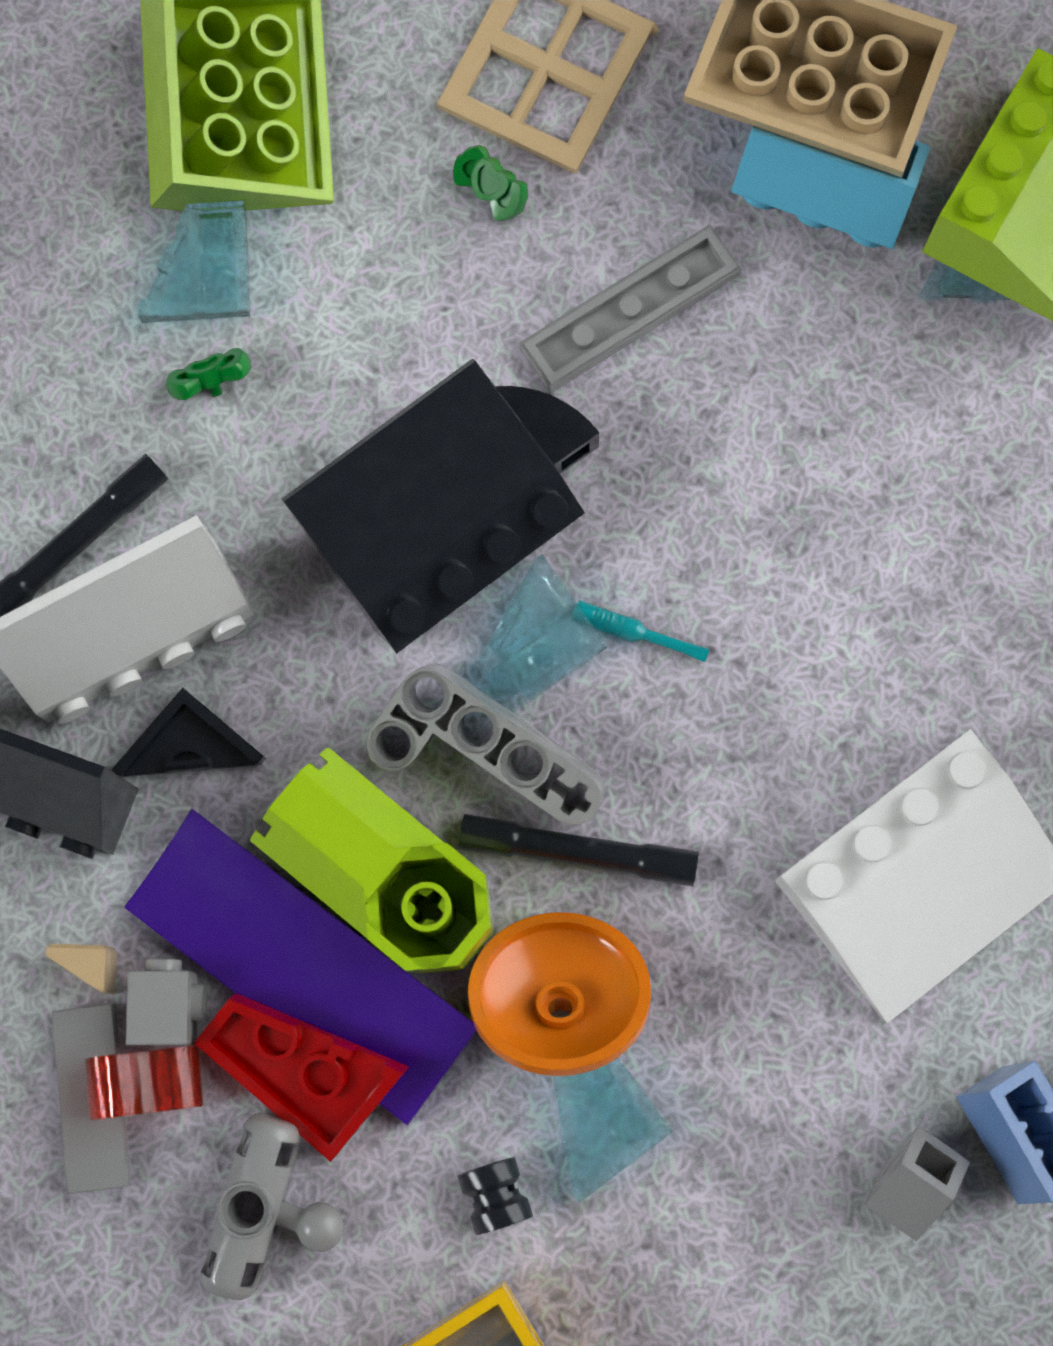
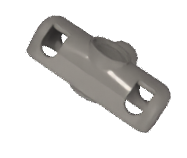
(246, 1241)

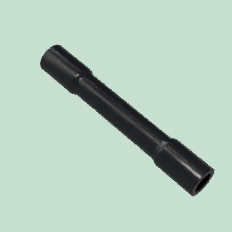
(119, 499)
(644, 860)

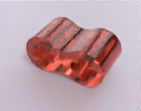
(144, 1082)

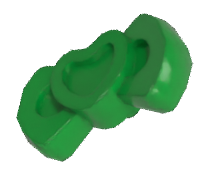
(491, 182)
(208, 374)

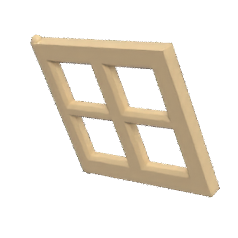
(547, 65)

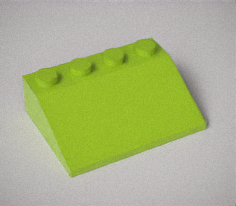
(236, 103)
(1002, 207)

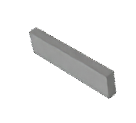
(630, 308)

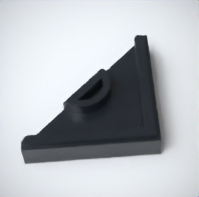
(185, 740)

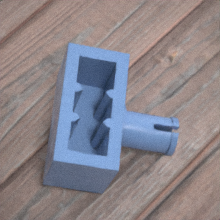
(1016, 1127)

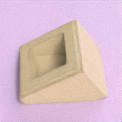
(90, 963)

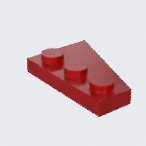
(300, 1070)

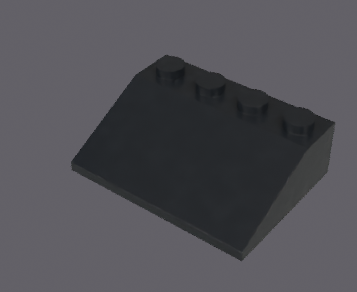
(433, 505)
(62, 795)

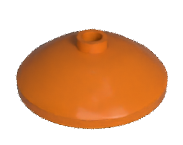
(553, 966)

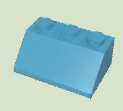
(827, 187)

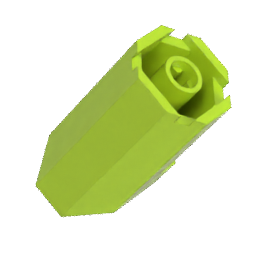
(379, 868)

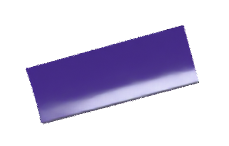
(297, 957)

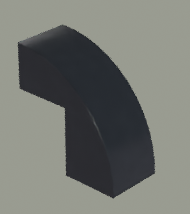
(554, 425)

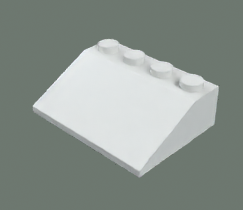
(121, 622)
(924, 876)

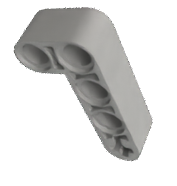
(493, 754)

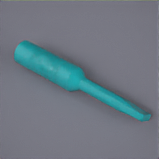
(633, 630)

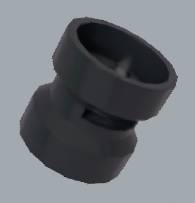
(495, 1196)

